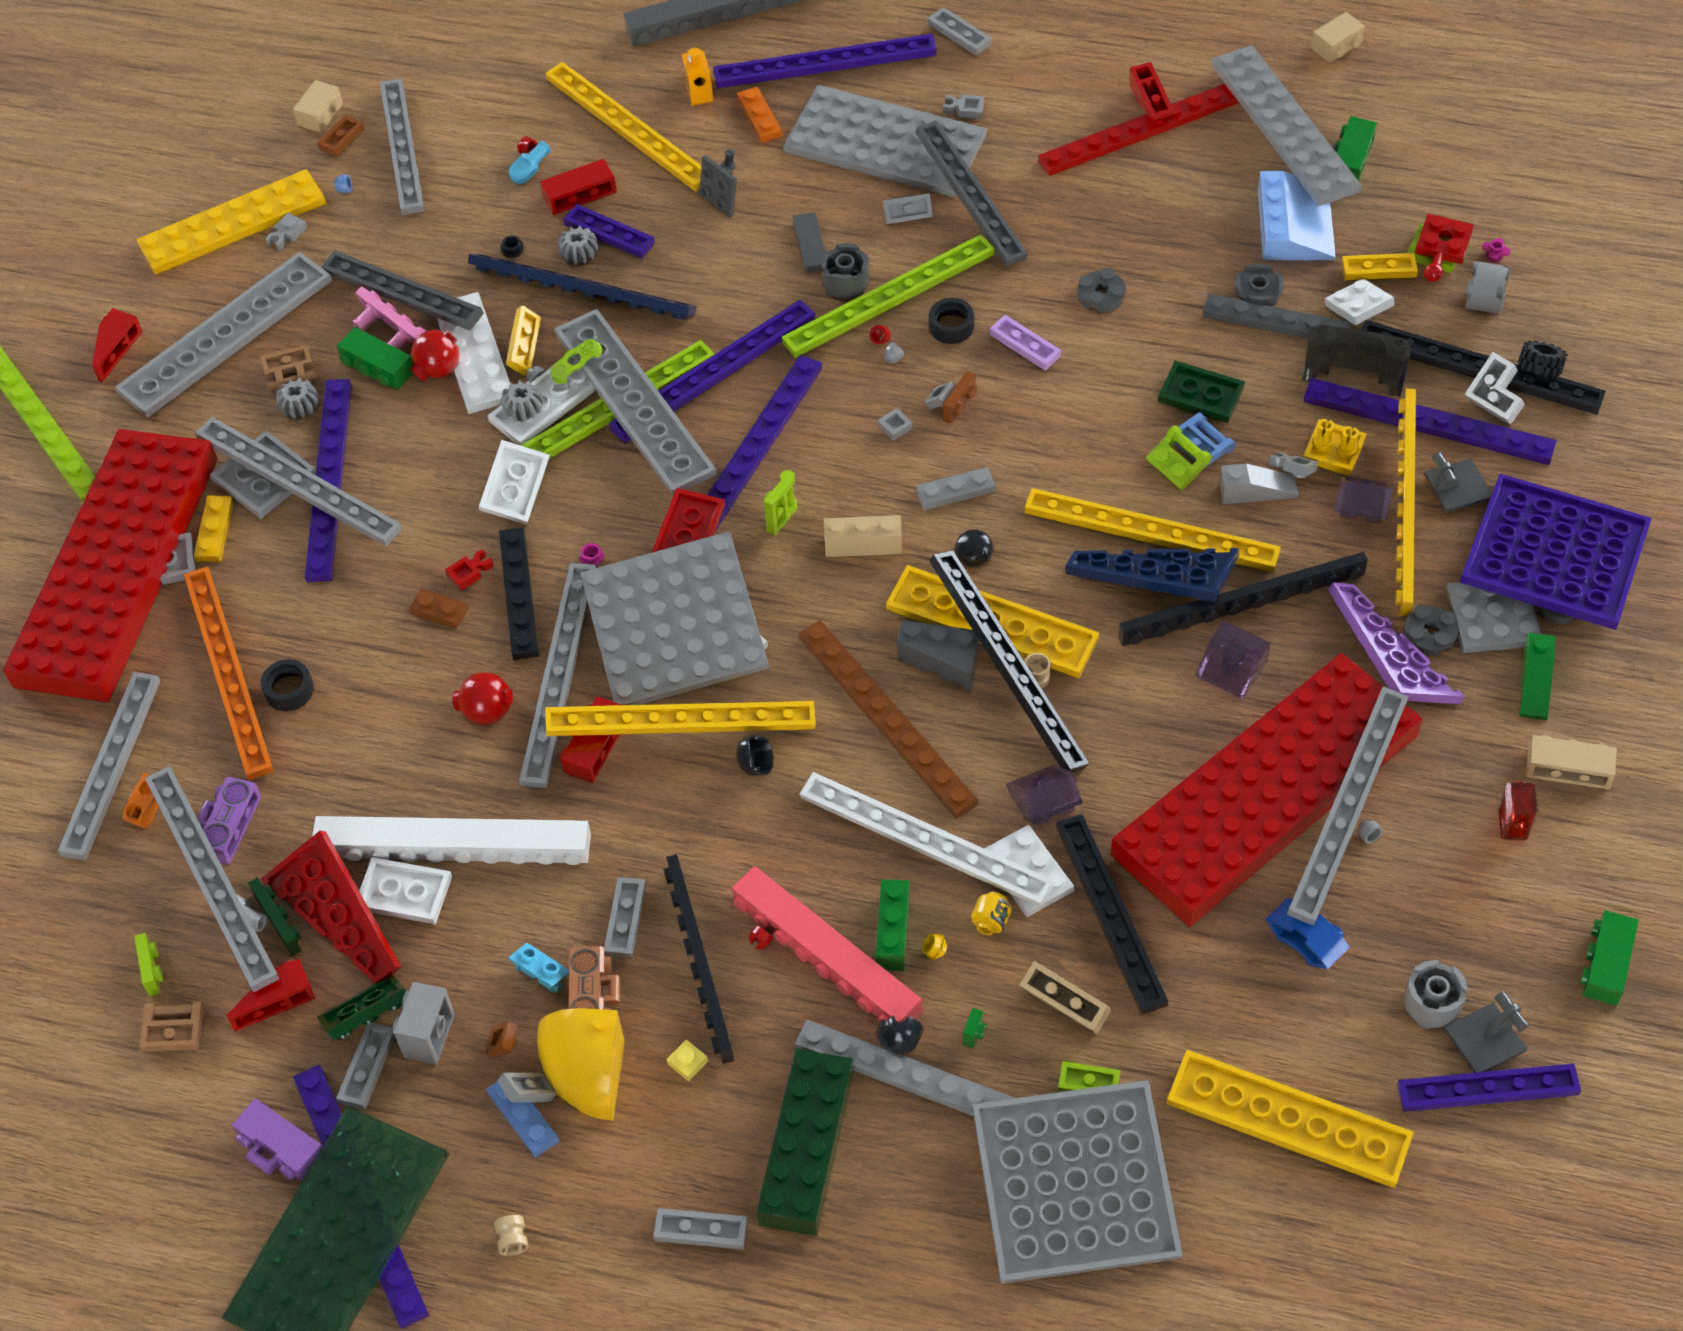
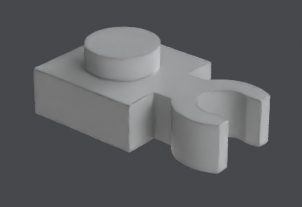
(968, 106)
(286, 229)
(1296, 465)

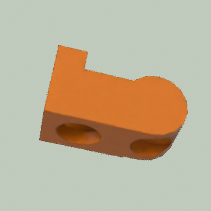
(141, 805)

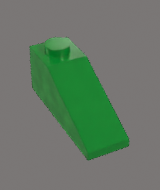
(1537, 675)

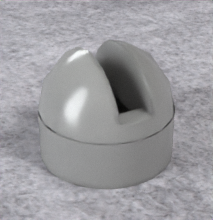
(893, 353)
(534, 372)
(1369, 831)

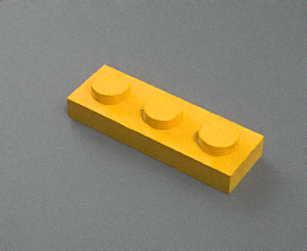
(1379, 266)
(523, 340)
(213, 529)

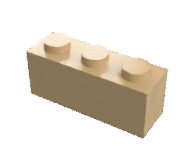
(863, 536)
(1571, 762)
(1065, 997)

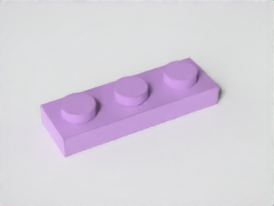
(1025, 342)

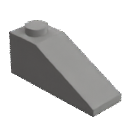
(1253, 484)

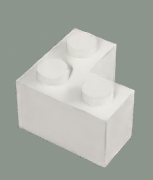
(1490, 390)

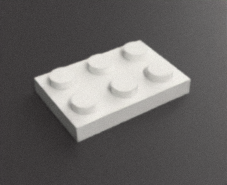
(514, 482)
(1028, 850)
(405, 890)

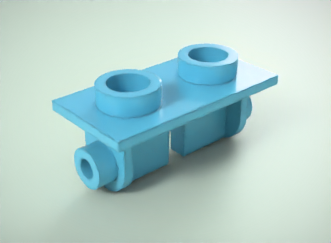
(539, 966)

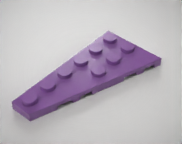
(1394, 655)

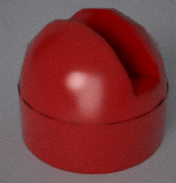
(877, 332)
(761, 936)

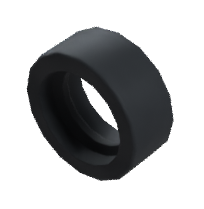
(948, 307)
(283, 669)

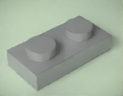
(907, 208)
(526, 1087)

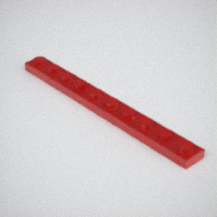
(1135, 130)

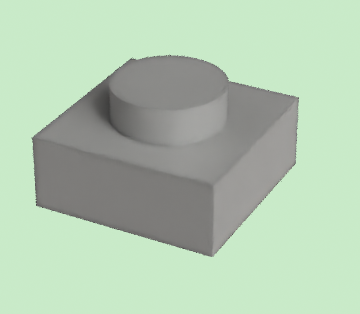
(939, 395)
(895, 424)

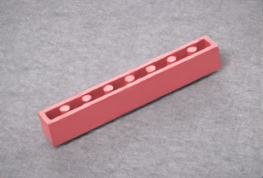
(824, 948)

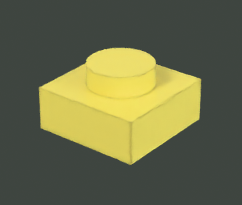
(687, 1060)

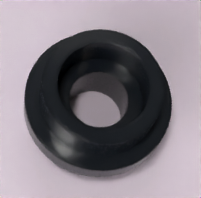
(511, 247)

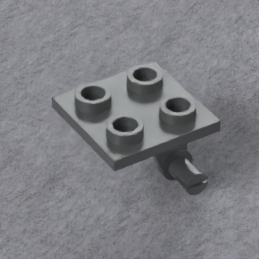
(718, 183)
(1457, 483)
(1488, 1036)

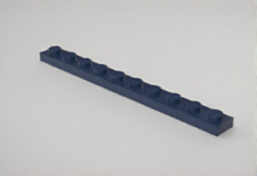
(590, 288)

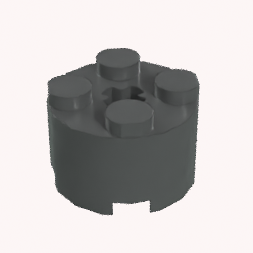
(845, 271)

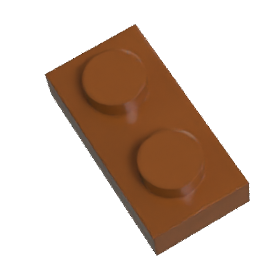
(340, 135)
(956, 401)
(438, 608)

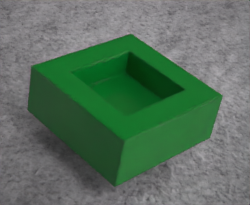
(974, 1028)

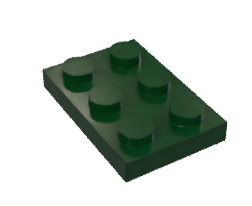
(1201, 391)
(362, 1008)

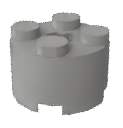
(1488, 287)
(1435, 994)

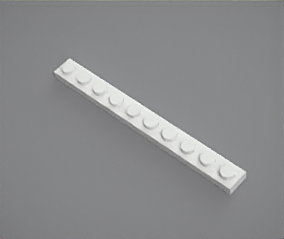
(927, 839)

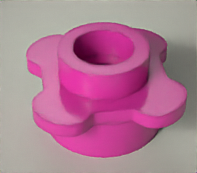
(1495, 250)

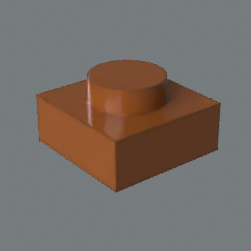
(501, 1039)

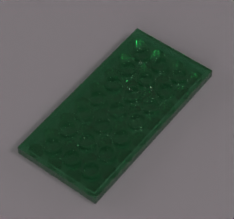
(338, 1229)

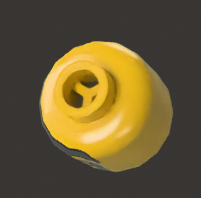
(991, 913)

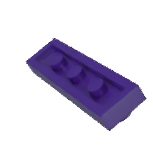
(610, 231)

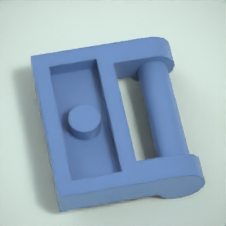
(1191, 431)

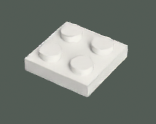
(1359, 301)

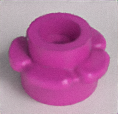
(591, 550)

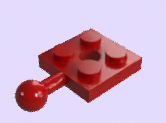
(1432, 246)

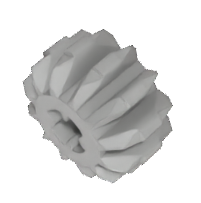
(577, 245)
(296, 398)
(522, 400)

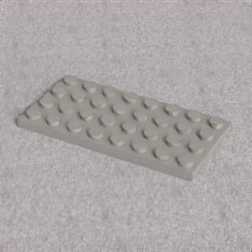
(877, 138)

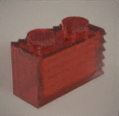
(1518, 810)

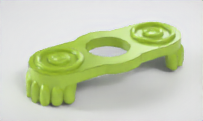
(586, 350)

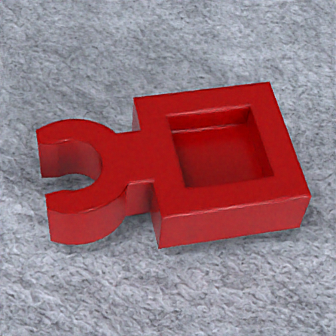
(467, 571)

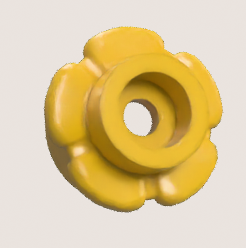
(934, 946)

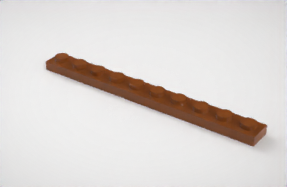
(889, 719)

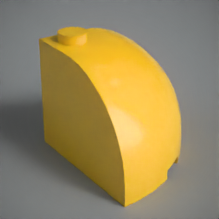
(583, 1058)

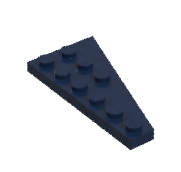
(1159, 570)

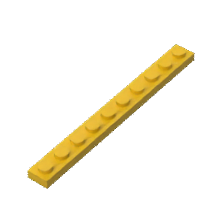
(626, 124)
(1405, 509)
(1148, 528)
(680, 718)

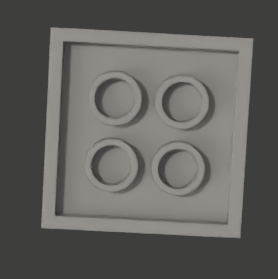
(252, 489)
(1489, 619)

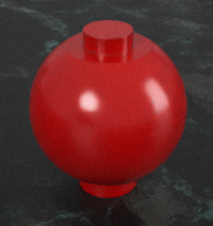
(434, 354)
(483, 698)

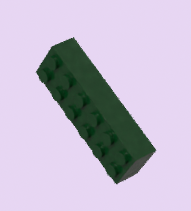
(805, 1142)

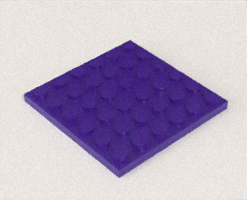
(1556, 551)

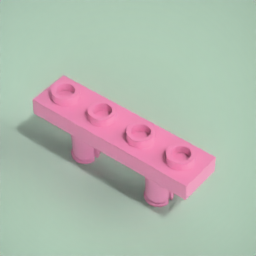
(388, 314)

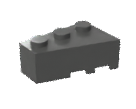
(940, 649)

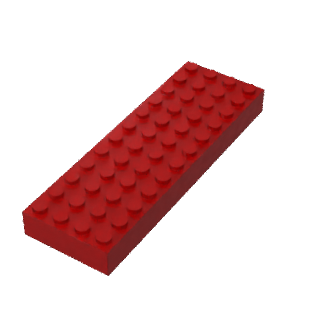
(111, 566)
(1255, 793)

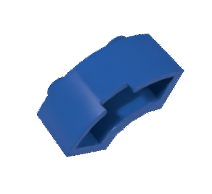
(1317, 944)

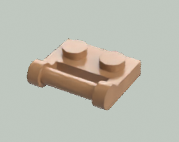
(171, 1034)

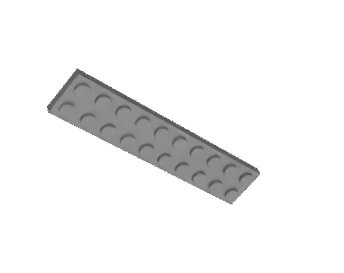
(1286, 126)
(223, 334)
(638, 405)

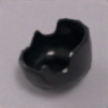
(974, 548)
(755, 755)
(899, 1036)

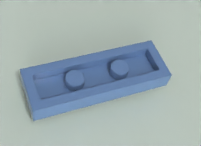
(525, 1121)

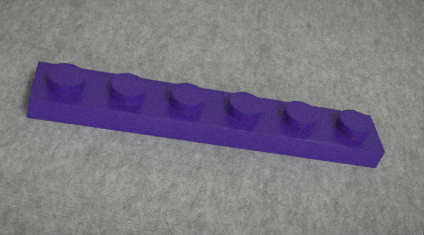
(1488, 1087)

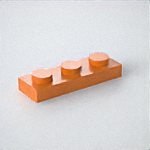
(759, 114)

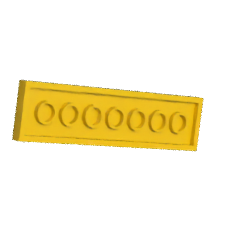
(230, 221)
(927, 600)
(1290, 1118)

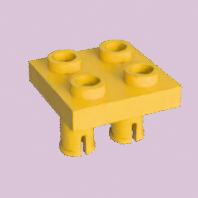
(1335, 446)

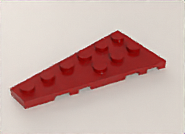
(329, 900)

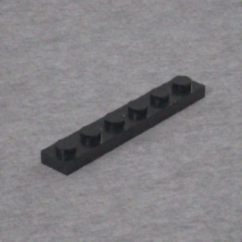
(518, 593)

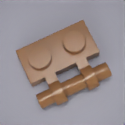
(285, 363)

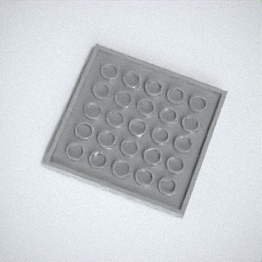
(674, 620)
(1076, 1182)

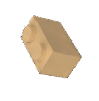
(1337, 37)
(317, 106)

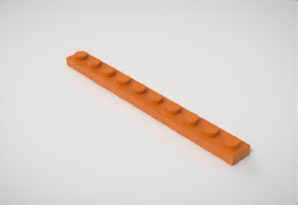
(228, 674)

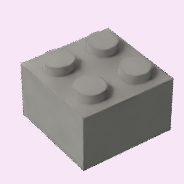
(424, 1023)

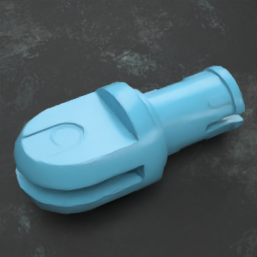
(528, 164)

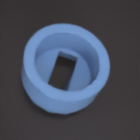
(343, 184)

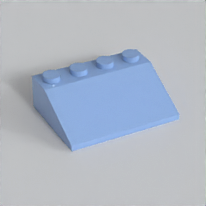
(1292, 221)

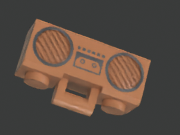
(587, 977)

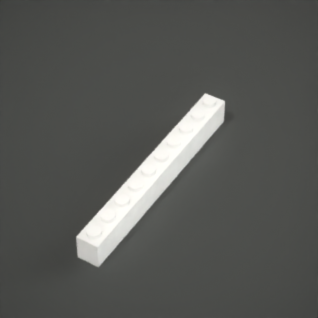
(458, 839)

